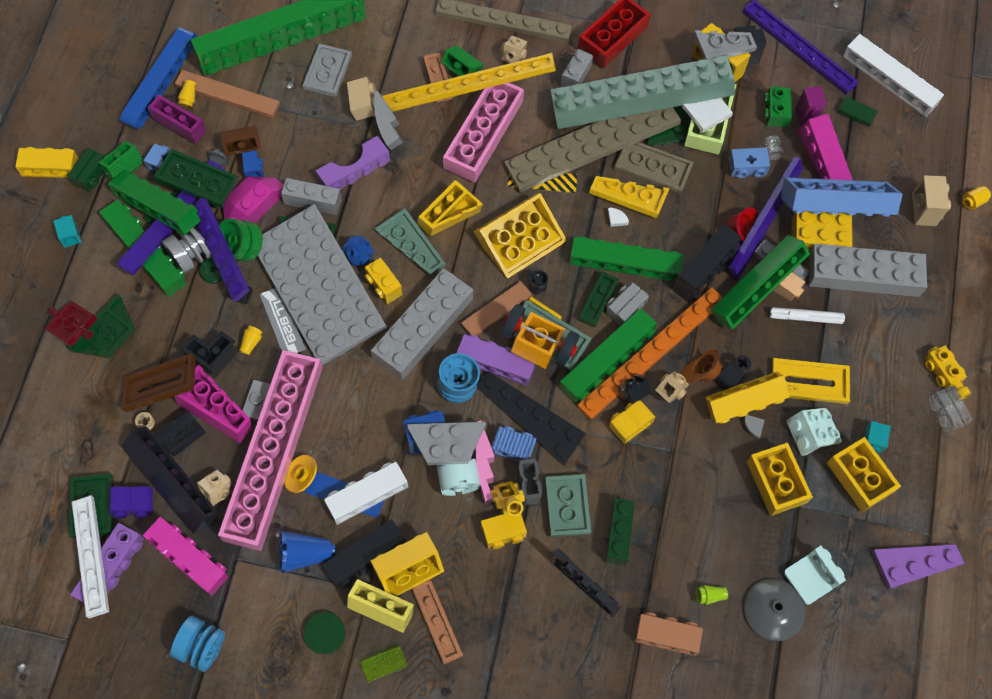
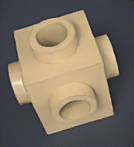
(514, 50)
(672, 387)
(215, 487)

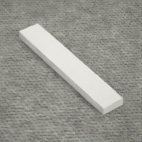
(90, 557)

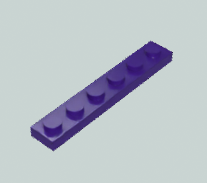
(220, 251)

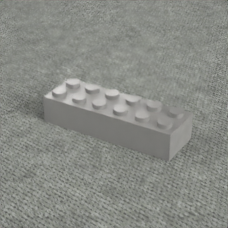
(867, 270)
(422, 324)

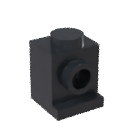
(634, 388)

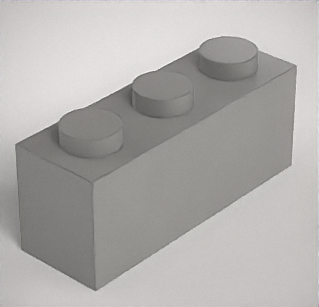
(306, 194)

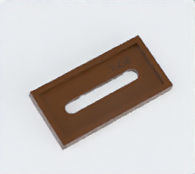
(135, 382)

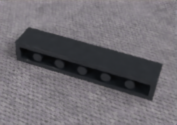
(169, 479)

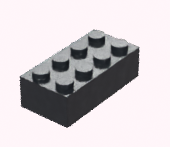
(707, 263)

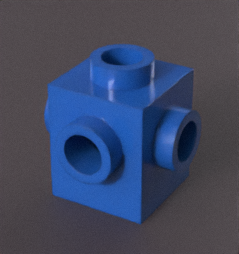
(358, 251)

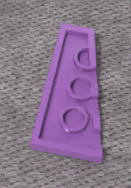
(914, 563)

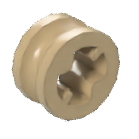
(139, 417)

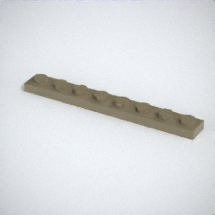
(504, 20)

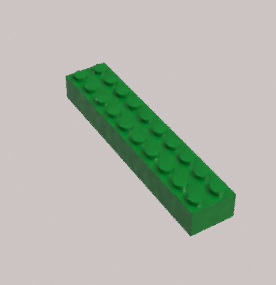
(273, 32)

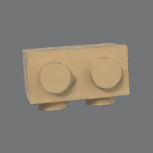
(361, 98)

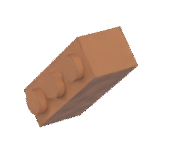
(668, 634)

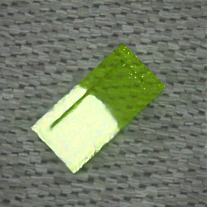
(384, 664)

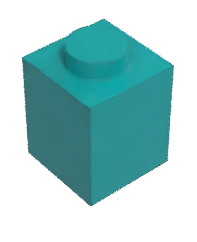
(67, 231)
(877, 435)

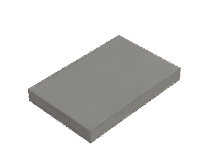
(327, 70)

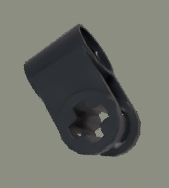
(733, 373)

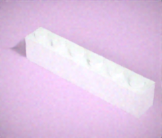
(893, 75)

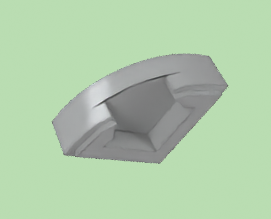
(754, 426)

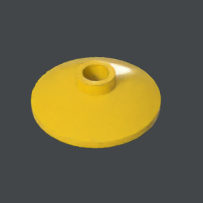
(300, 473)

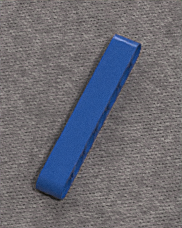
(158, 78)

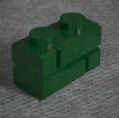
(87, 170)

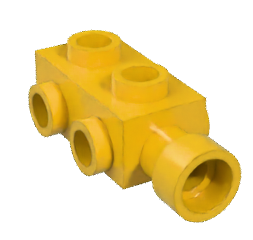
(947, 370)
(509, 499)

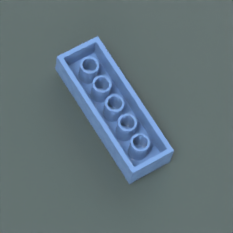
(841, 196)

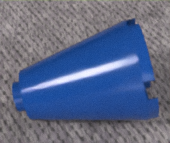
(302, 551)

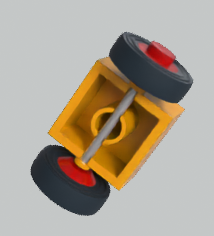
(538, 338)

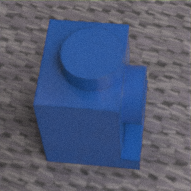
(252, 164)

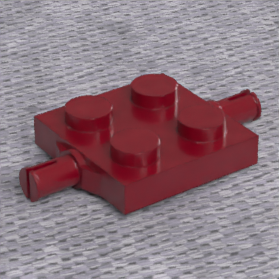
(70, 323)

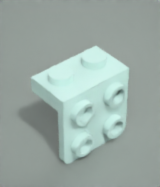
(813, 430)
(814, 575)

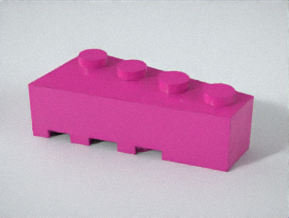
(824, 148)
(215, 407)
(186, 556)

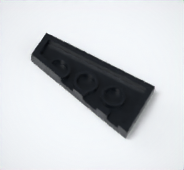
(583, 582)

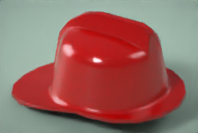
(743, 222)

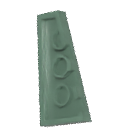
(411, 241)

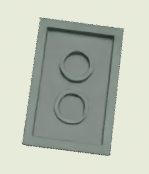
(568, 505)

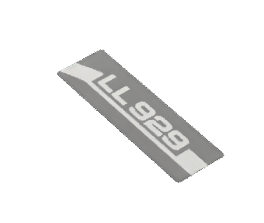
(282, 322)

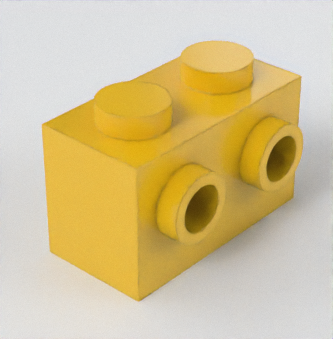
(383, 280)

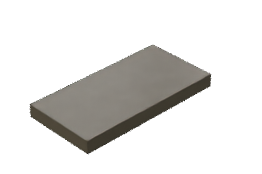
(654, 166)

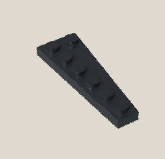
(549, 429)

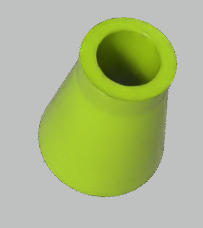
(710, 594)

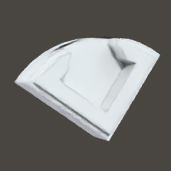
(617, 217)

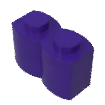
(130, 501)

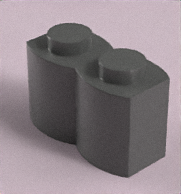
(528, 478)

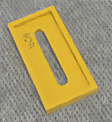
(812, 370)

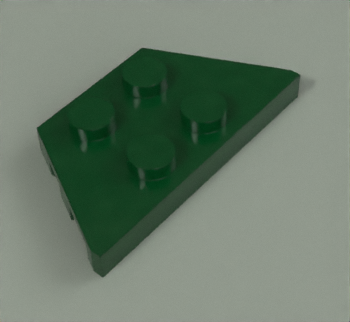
(675, 134)
(109, 331)

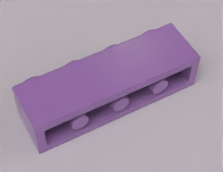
(497, 359)

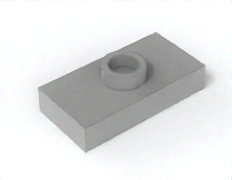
(256, 399)

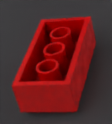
(614, 31)

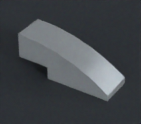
(386, 121)

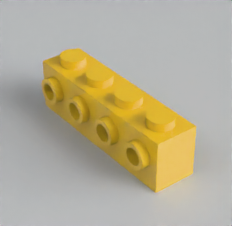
(747, 397)

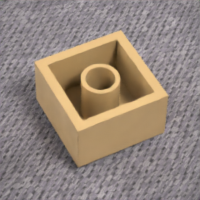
(930, 200)

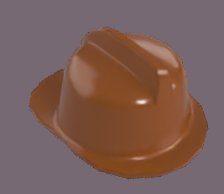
(704, 368)

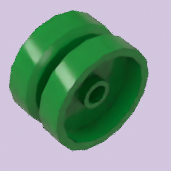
(243, 238)

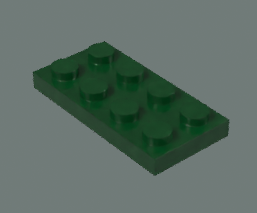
(196, 178)

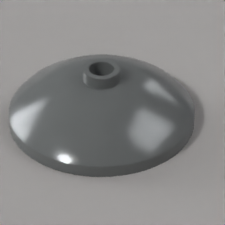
(765, 619)

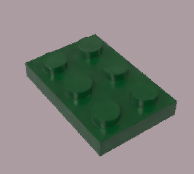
(99, 488)

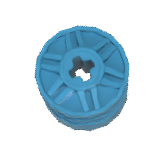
(458, 368)
(197, 643)

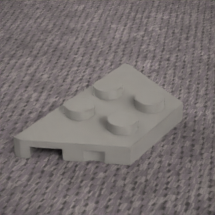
(447, 441)

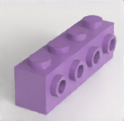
(115, 556)

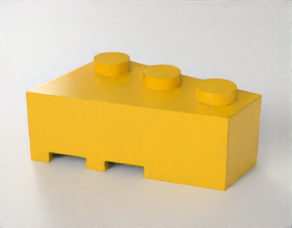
(449, 209)

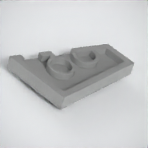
(730, 44)

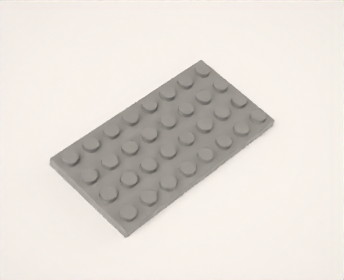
(319, 285)

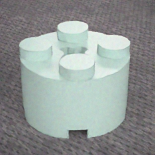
(458, 478)

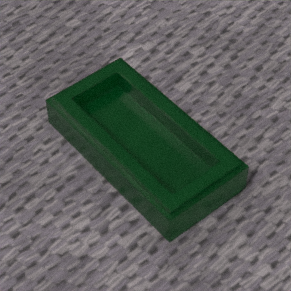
(857, 111)

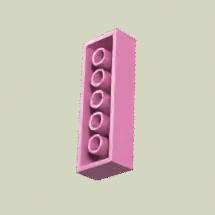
(483, 130)

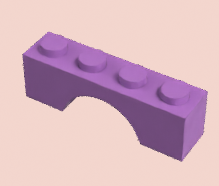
(373, 156)

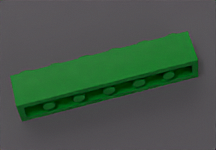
(154, 202)
(129, 230)
(626, 259)
(760, 281)
(608, 356)

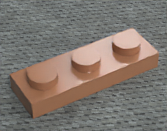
(435, 70)

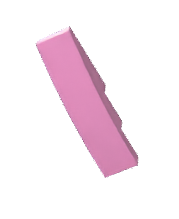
(484, 456)

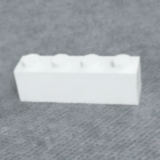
(366, 492)

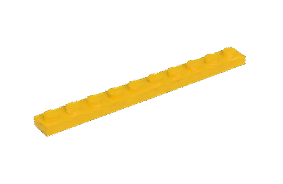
(470, 82)

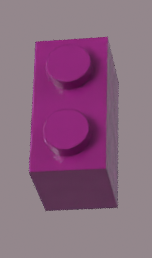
(811, 104)

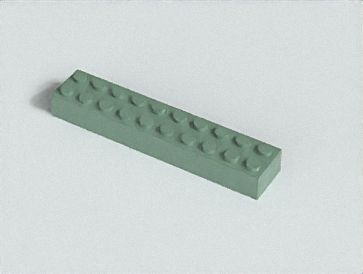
(643, 92)

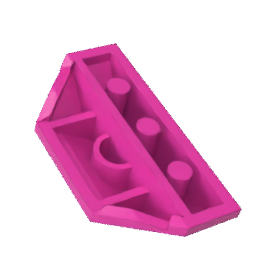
(253, 198)

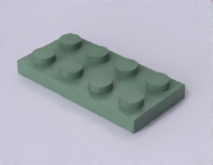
(582, 342)

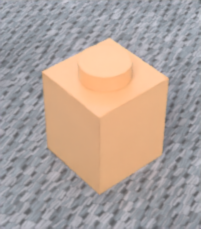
(790, 287)

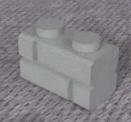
(577, 69)
(626, 304)

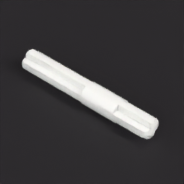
(807, 315)

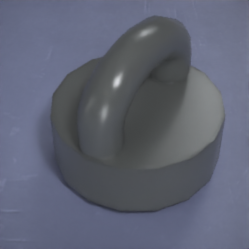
(219, 157)

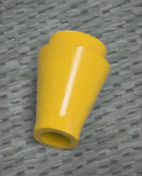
(187, 94)
(250, 339)

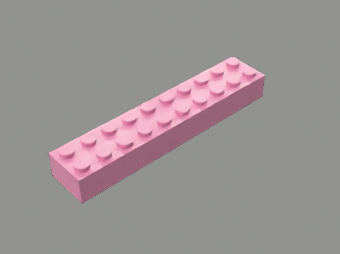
(271, 451)

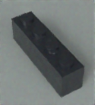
(358, 557)

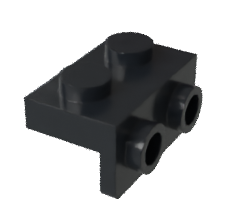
(180, 433)

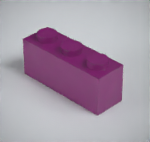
(177, 119)

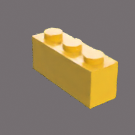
(45, 162)

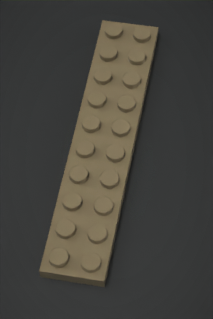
(586, 146)

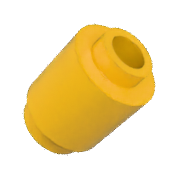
(976, 197)

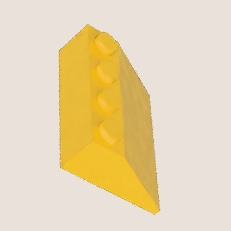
(521, 235)

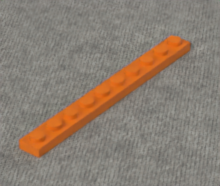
(650, 353)

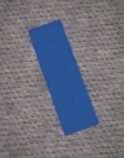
(324, 484)

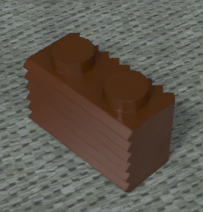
(240, 140)

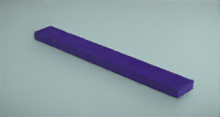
(800, 47)
(763, 222)
(152, 239)

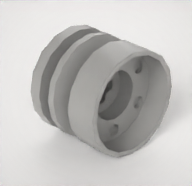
(186, 249)

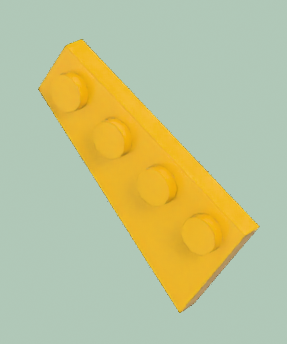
(636, 197)

